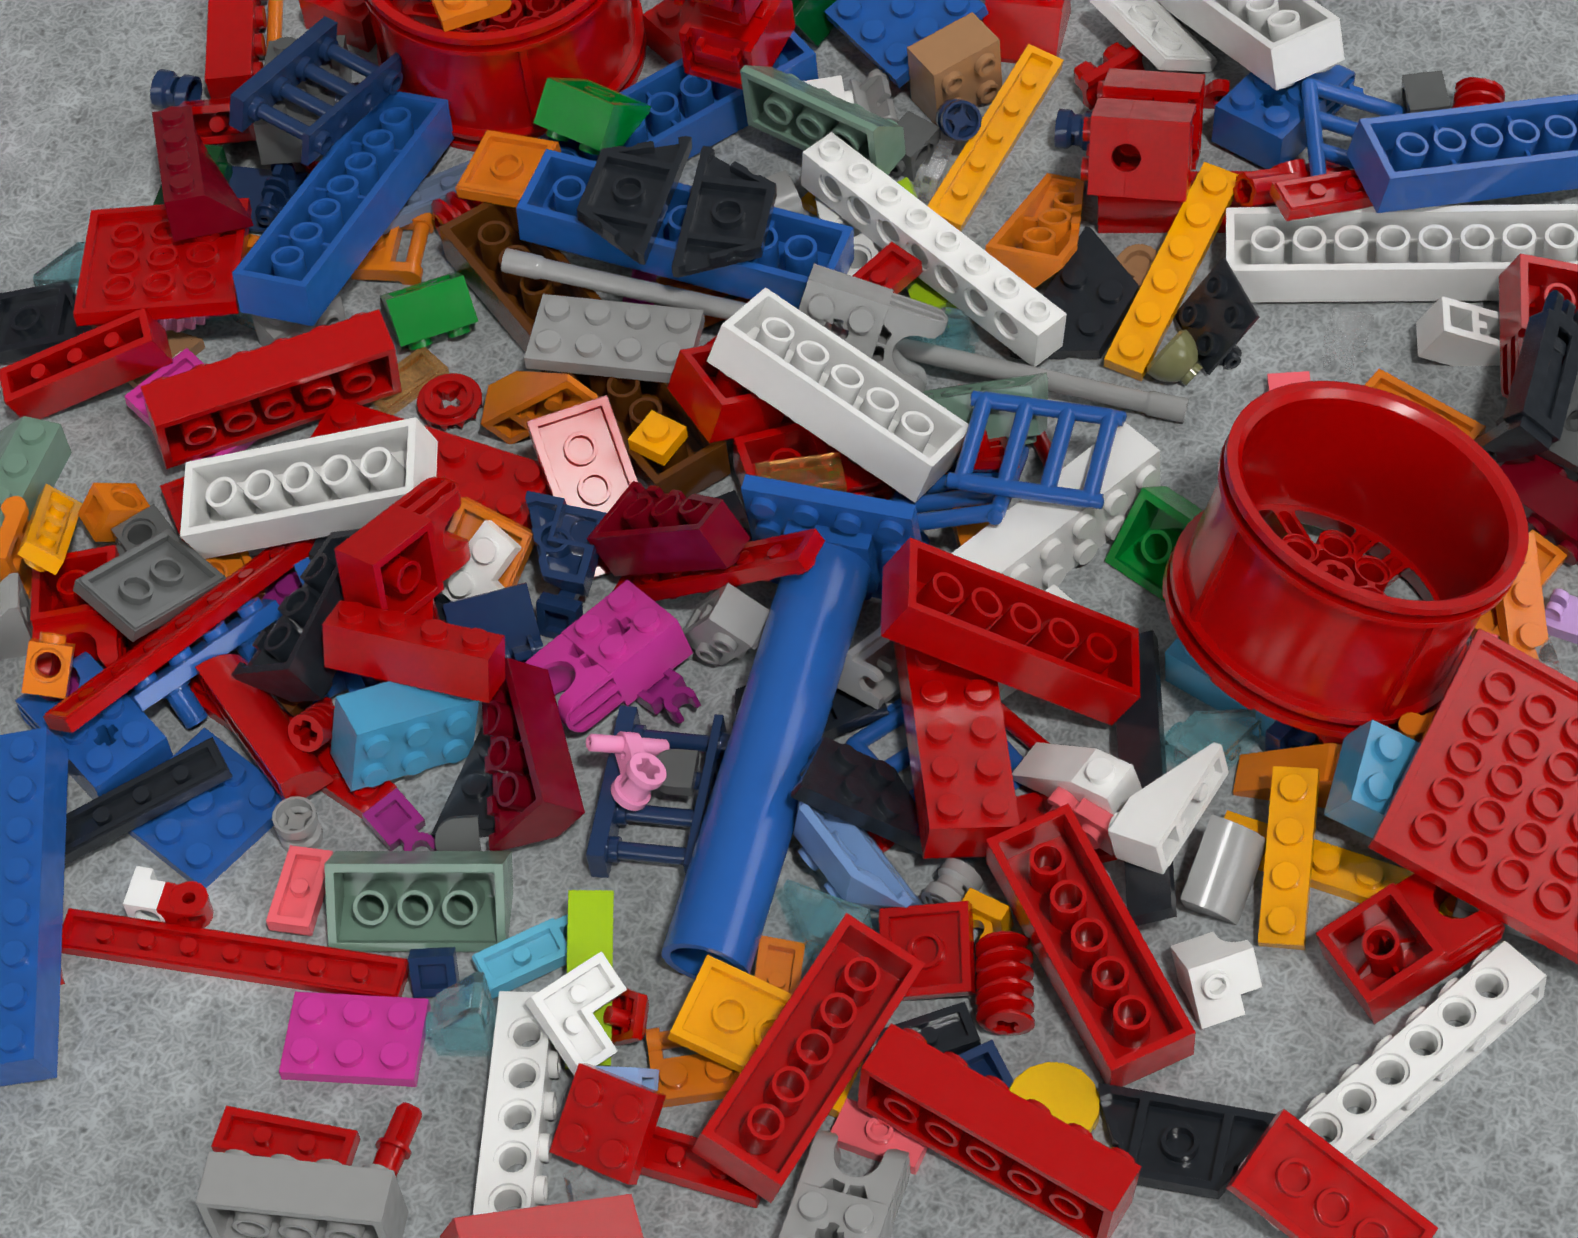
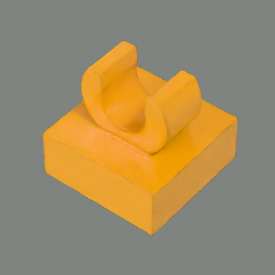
(989, 913)

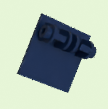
(266, 190)
(504, 613)

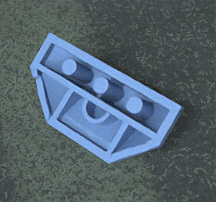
(850, 861)

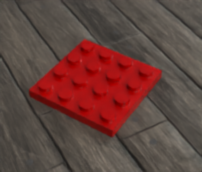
(137, 265)

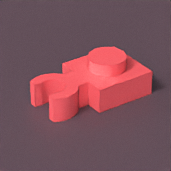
(1090, 816)

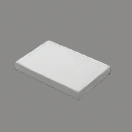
(1157, 35)

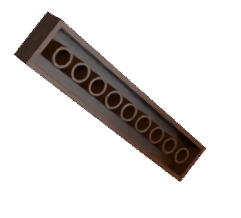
(476, 247)

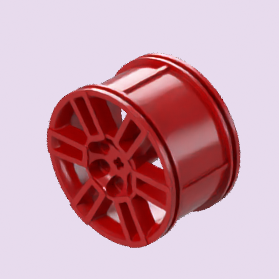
(501, 64)
(1308, 623)

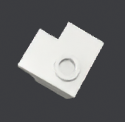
(1215, 976)

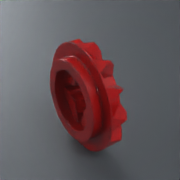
(448, 388)

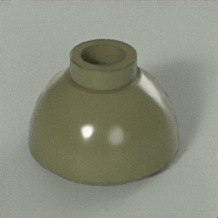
(1176, 360)

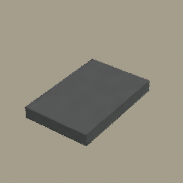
(148, 584)

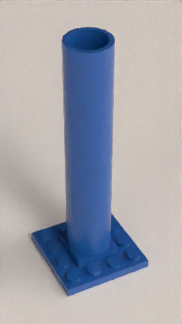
(780, 713)

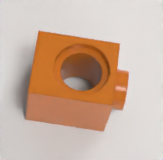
(108, 506)
(40, 684)

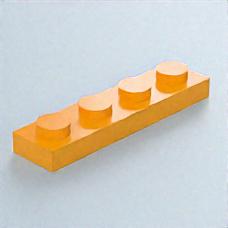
(49, 530)
(1289, 858)

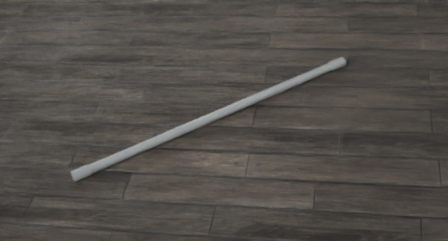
(1151, 403)

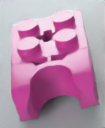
(611, 655)

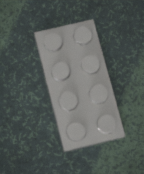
(611, 337)

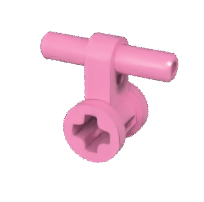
(636, 763)

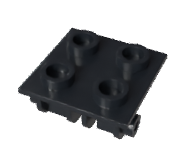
(1218, 317)

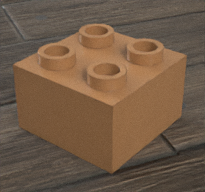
(955, 64)

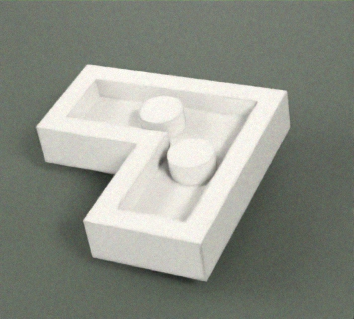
(490, 556)
(568, 1008)

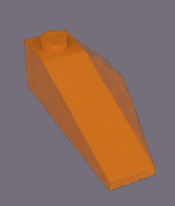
(1041, 230)

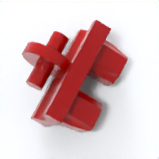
(1116, 57)

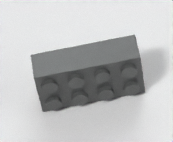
(277, 145)

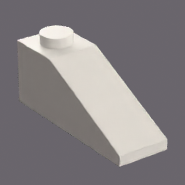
(1459, 334)
(1081, 771)
(1166, 811)

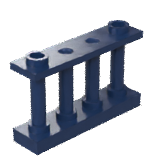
(302, 62)
(605, 844)

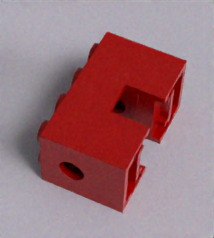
(733, 33)
(1144, 135)

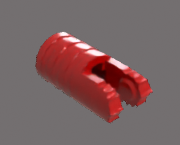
(312, 726)

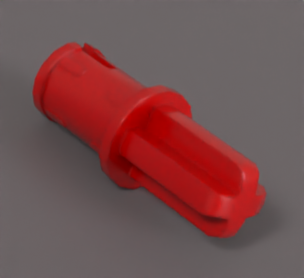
(395, 1144)

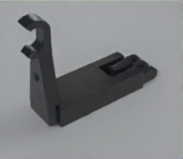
(1539, 385)

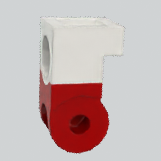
(167, 901)

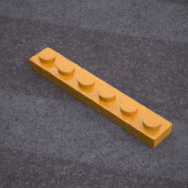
(997, 136)
(1171, 272)
(1345, 871)

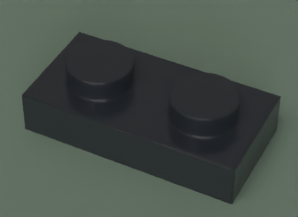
(945, 1029)

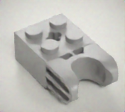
(872, 318)
(845, 1205)

